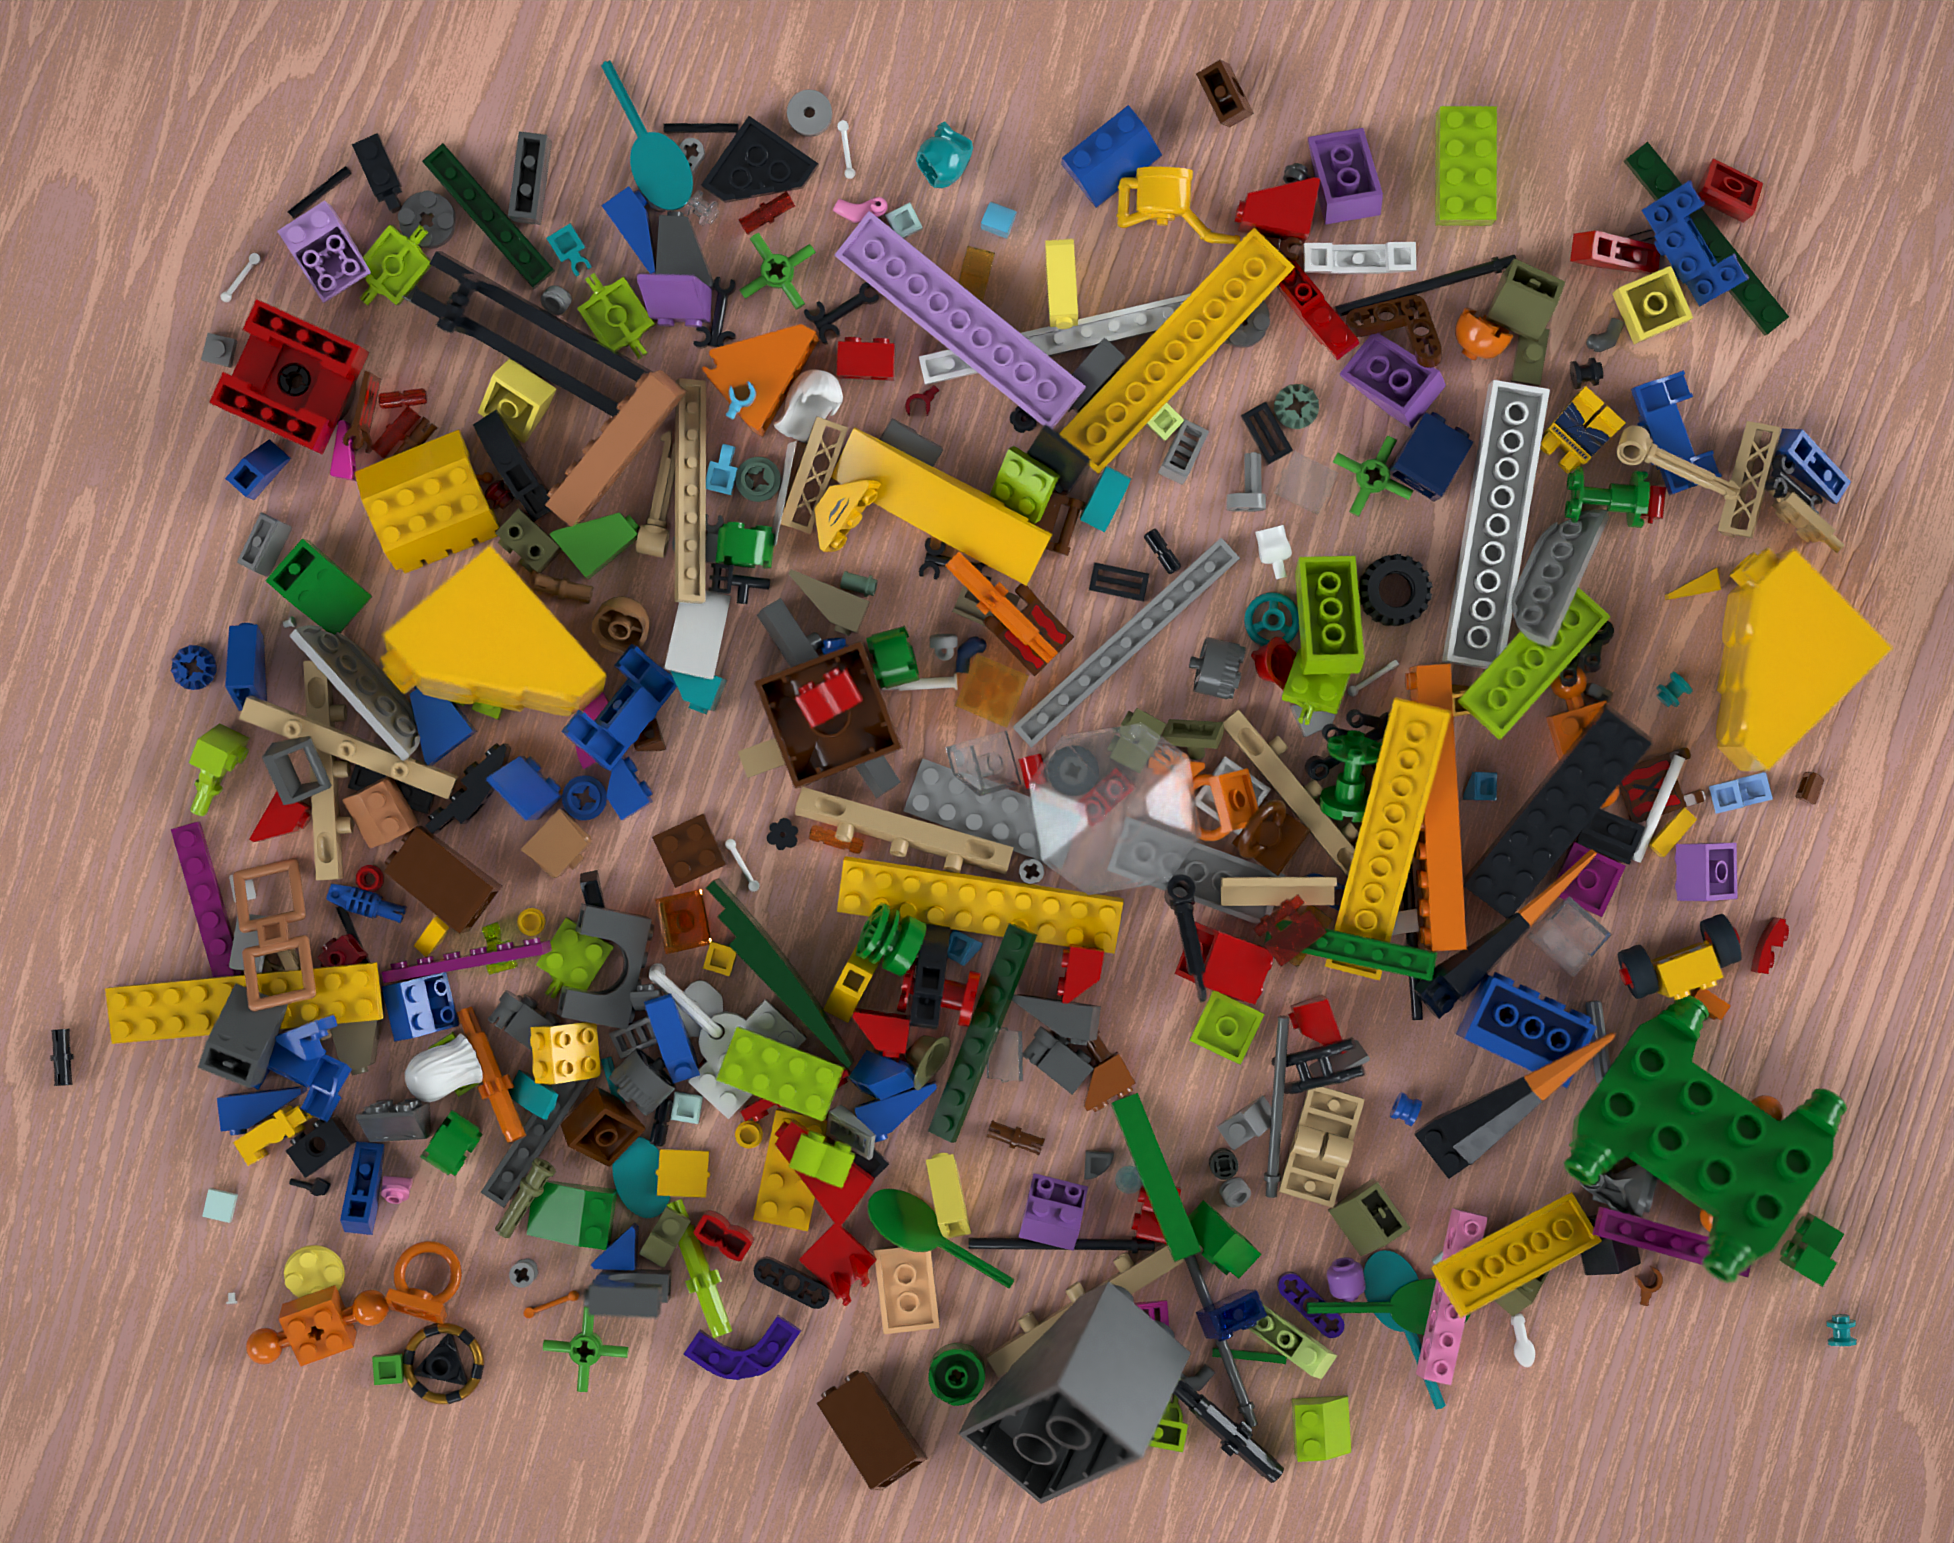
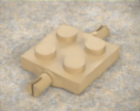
(1809, 524)

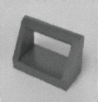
(284, 774)

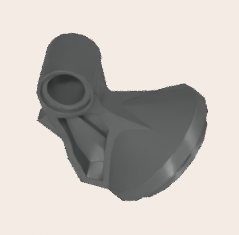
(1625, 1191)

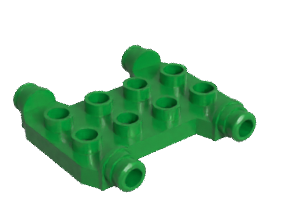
(1704, 1139)

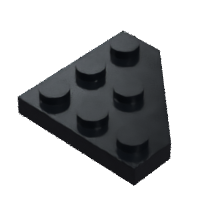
(758, 165)

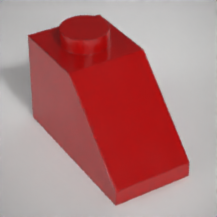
(281, 819)

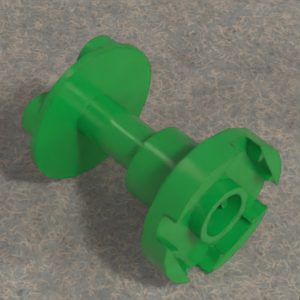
(1623, 498)
(1348, 795)

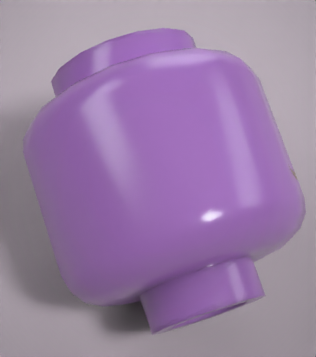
(1346, 1279)

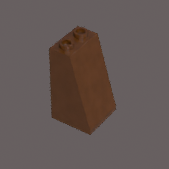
(441, 879)
(870, 1430)

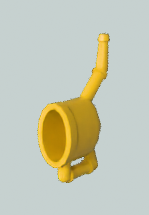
(1162, 197)

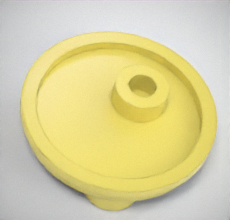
(313, 1270)

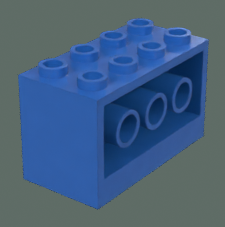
(1507, 1034)

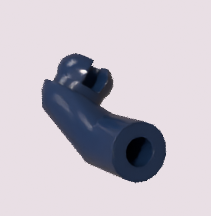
(966, 651)

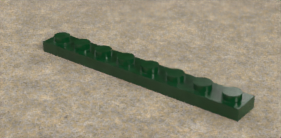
(1751, 293)
(982, 1033)

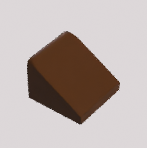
(1810, 787)

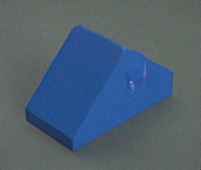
(306, 1039)

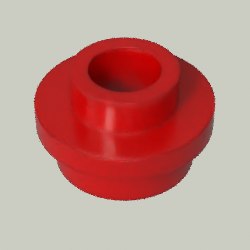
(361, 878)

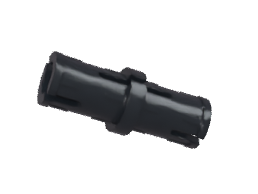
(61, 1057)

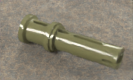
(530, 1187)

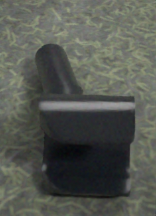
(319, 1187)

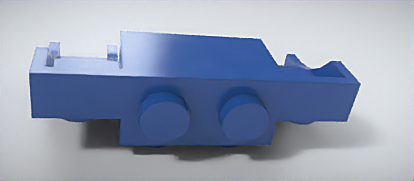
(1686, 248)
(1663, 421)
(626, 713)
(321, 1075)

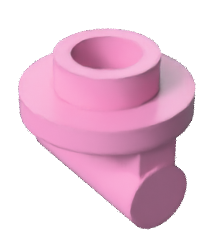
(396, 1189)

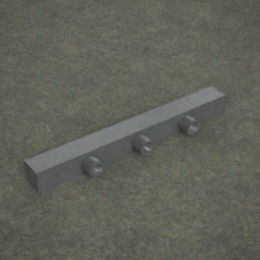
(800, 649)

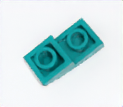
(1105, 498)
(536, 1098)

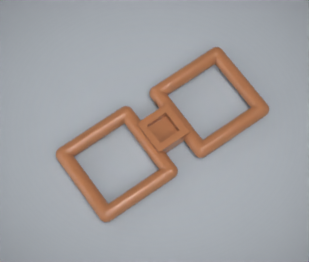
(274, 934)

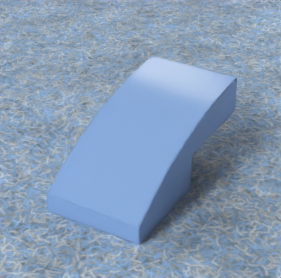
(1740, 792)

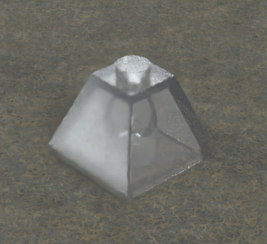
(985, 763)

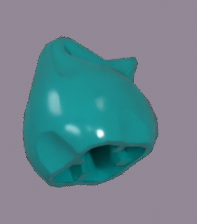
(944, 156)

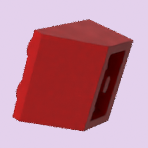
(1082, 971)

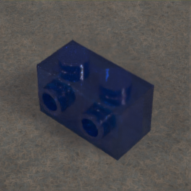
(1231, 1314)

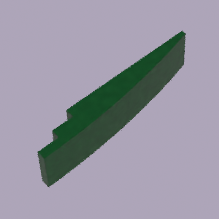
(775, 969)

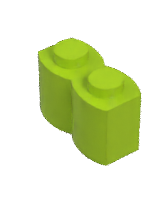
(822, 1159)

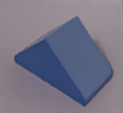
(621, 1253)

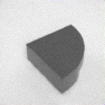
(1598, 692)
(1096, 1163)

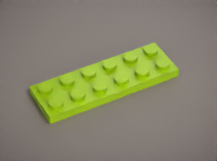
(1528, 668)

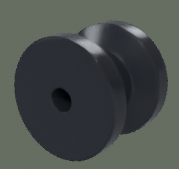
(1590, 372)

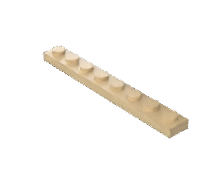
(690, 492)

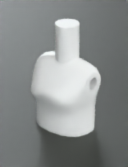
(1274, 548)

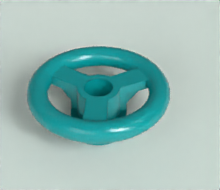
(1273, 598)

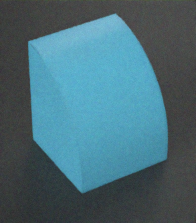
(998, 219)

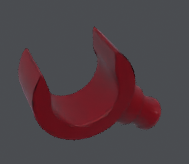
(927, 397)

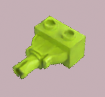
(215, 755)
(1171, 1429)

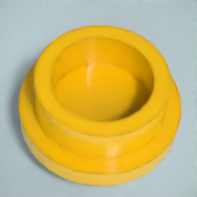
(531, 921)
(749, 1134)

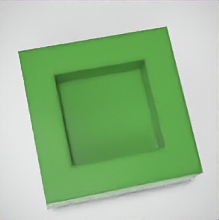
(388, 1369)

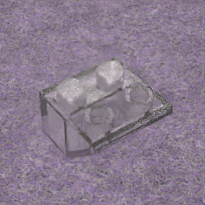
(1569, 936)

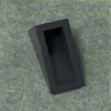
(591, 888)

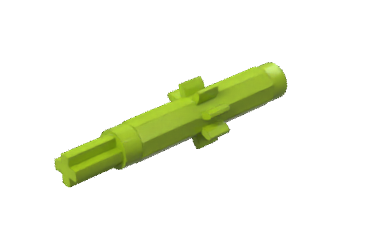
(702, 1280)

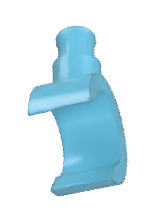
(736, 405)

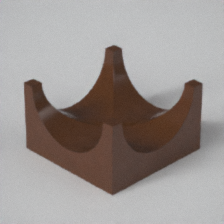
(841, 741)

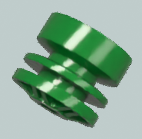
(895, 941)

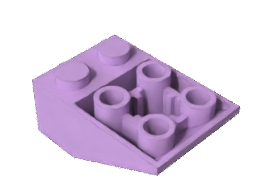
(324, 251)

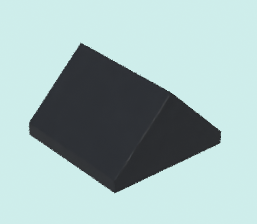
(1609, 1256)

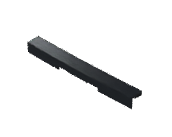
(700, 128)
(319, 192)
(349, 927)

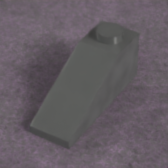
(1068, 1020)

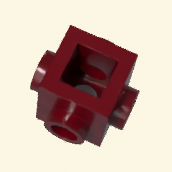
(342, 952)

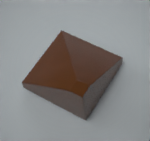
(650, 738)

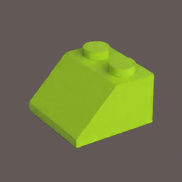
(1321, 1428)

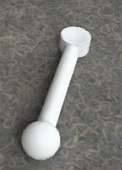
(843, 128)
(254, 259)
(1353, 690)
(753, 884)

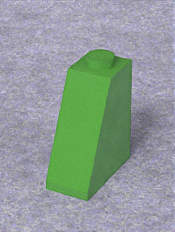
(597, 541)

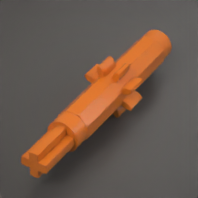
(993, 599)
(494, 1085)

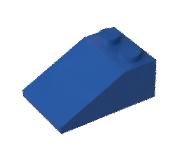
(526, 787)

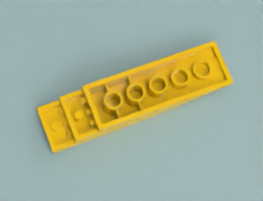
(944, 506)

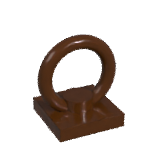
(1271, 836)

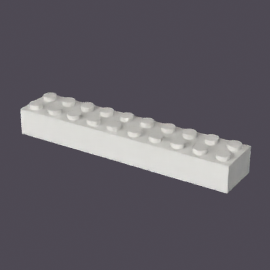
(1495, 523)

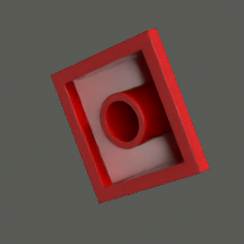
(1729, 191)

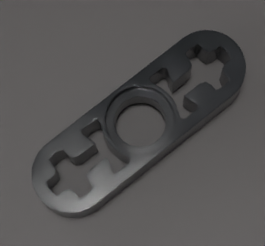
(776, 1266)

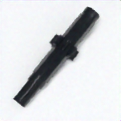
(1234, 1437)

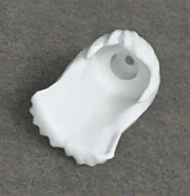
(809, 396)
(443, 1070)

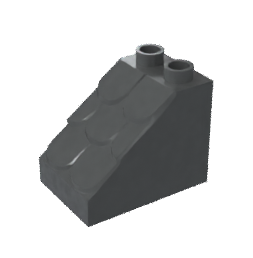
(1080, 1396)

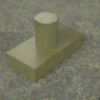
(1530, 360)
(1194, 735)

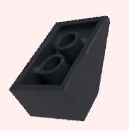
(1060, 457)

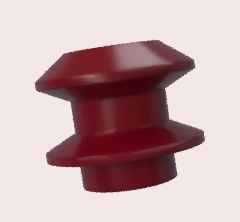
(499, 494)

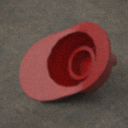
(1274, 661)

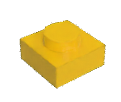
(720, 958)

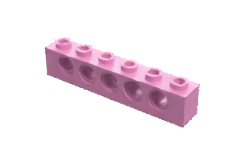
(1444, 1325)

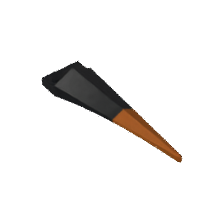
(1466, 969)
(1473, 1128)

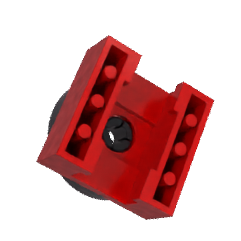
(276, 353)

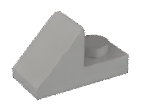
(1247, 1123)

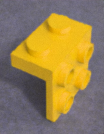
(565, 1053)

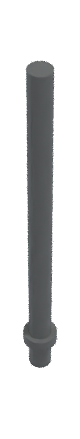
(1272, 1175)
(1245, 1406)

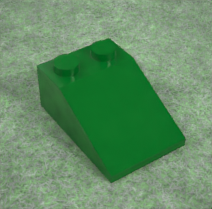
(573, 1214)

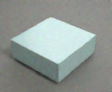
(904, 221)
(686, 1107)
(220, 1205)

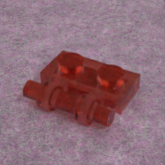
(1296, 936)

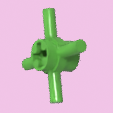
(770, 261)
(1362, 478)
(585, 1360)

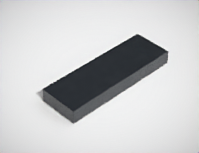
(416, 798)

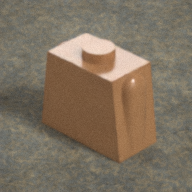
(558, 844)

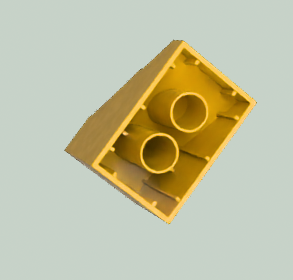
(491, 645)
(1785, 656)

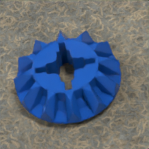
(205, 661)
(573, 804)

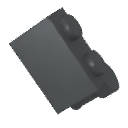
(519, 1015)
(1058, 1060)

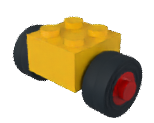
(1685, 968)

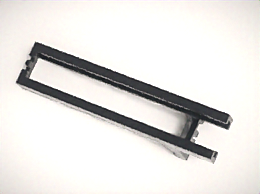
(452, 319)

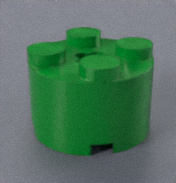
(745, 546)
(894, 657)
(451, 1142)
(949, 1388)

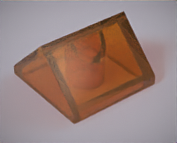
(683, 921)

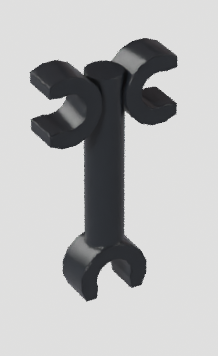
(824, 321)
(716, 337)
(1783, 483)
(934, 559)

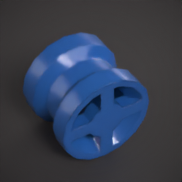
(1406, 1109)

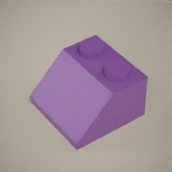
(1706, 871)

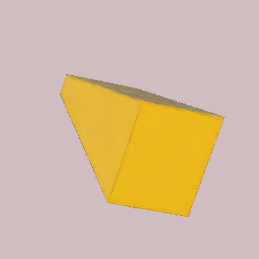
(1704, 583)
(1672, 832)
(432, 936)

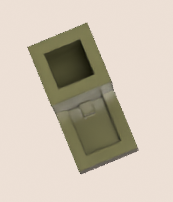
(665, 1237)

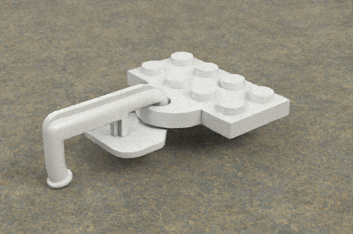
(704, 1018)

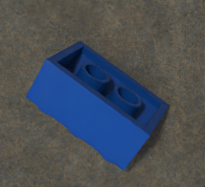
(1110, 155)

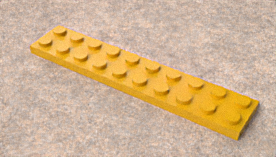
(1177, 349)
(1391, 825)
(980, 903)
(194, 1005)

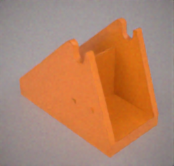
(769, 364)

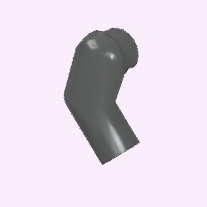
(1607, 339)
(1200, 1379)

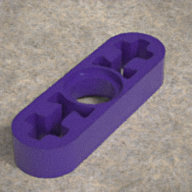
(1290, 1295)

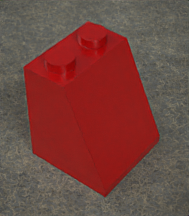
(1280, 210)
(1230, 964)

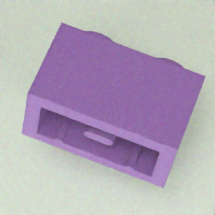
(1053, 1212)

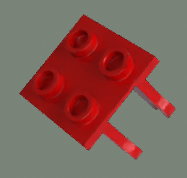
(839, 1261)

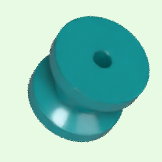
(1672, 691)
(1841, 1330)

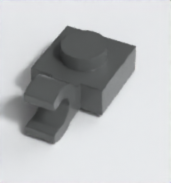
(712, 537)

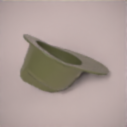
(927, 1057)

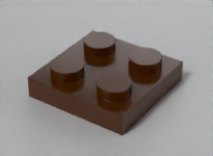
(689, 850)

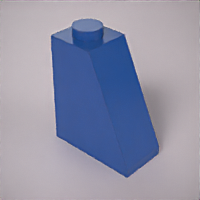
(245, 664)
(439, 725)

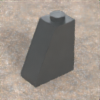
(679, 249)
(1096, 371)

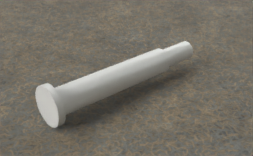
(929, 683)

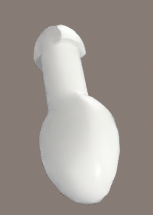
(1523, 1348)

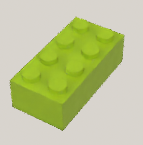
(1466, 166)
(1329, 615)
(780, 1073)

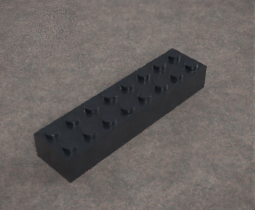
(1557, 811)

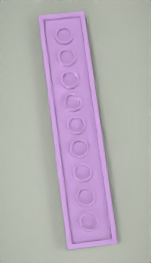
(960, 321)

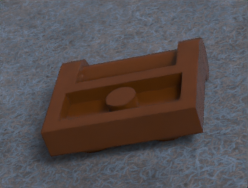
(1050, 516)

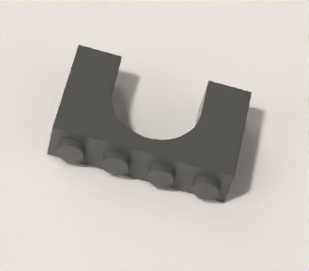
(613, 1005)
(628, 1293)

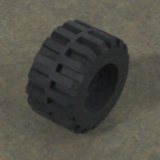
(1418, 582)

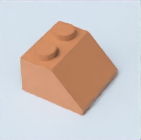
(380, 812)

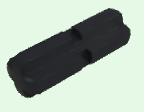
(1165, 556)
(660, 1127)

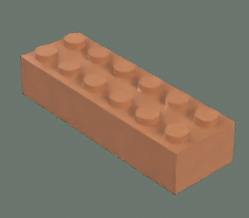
(615, 448)

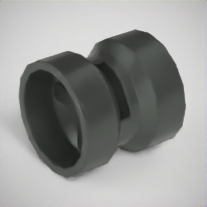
(1223, 1159)

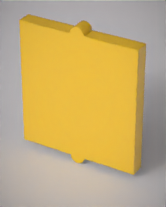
(682, 1173)

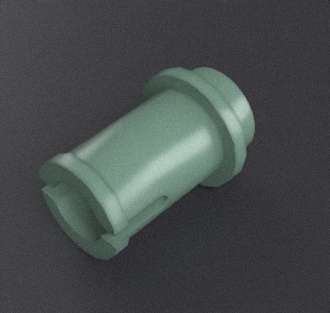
(859, 583)

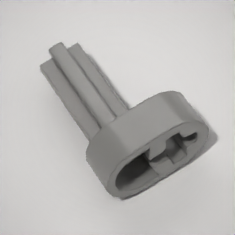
(1252, 499)

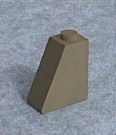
(358, 1043)

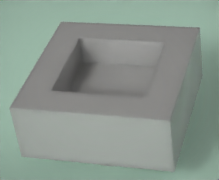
(219, 350)

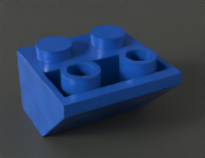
(420, 1006)

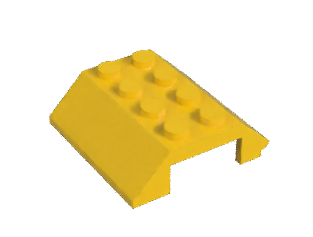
(426, 502)

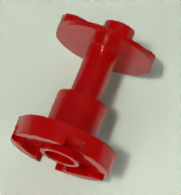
(955, 996)

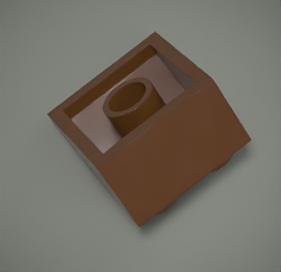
(601, 1127)

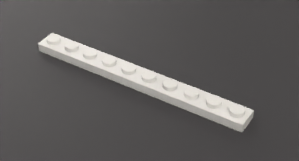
(1054, 341)

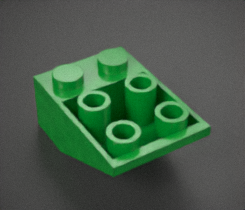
(318, 587)

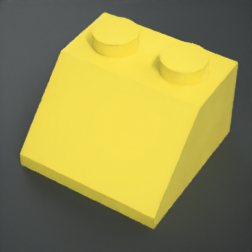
(518, 397)

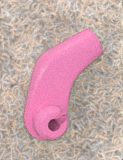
(856, 212)

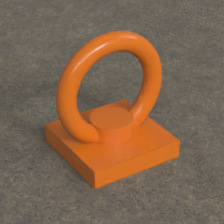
(1233, 800)
(419, 1302)

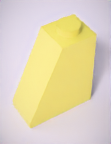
(1061, 283)
(948, 1196)

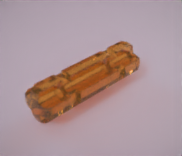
(828, 837)

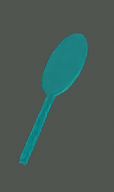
(654, 159)
(636, 1168)
(1383, 1276)

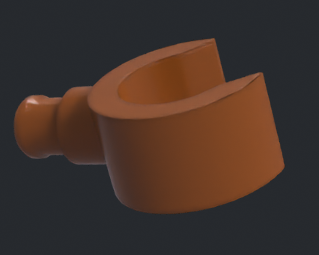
(1646, 1291)

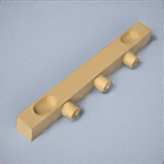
(348, 747)
(1297, 798)
(325, 805)
(903, 832)
(1130, 1276)

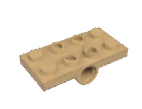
(1321, 1145)

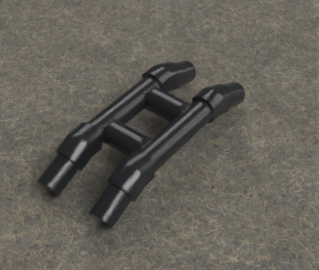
(1329, 1076)

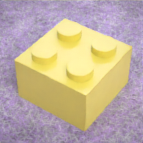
(1652, 305)

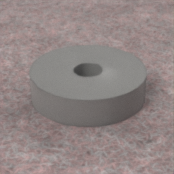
(809, 100)

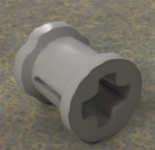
(1033, 879)
(515, 1271)

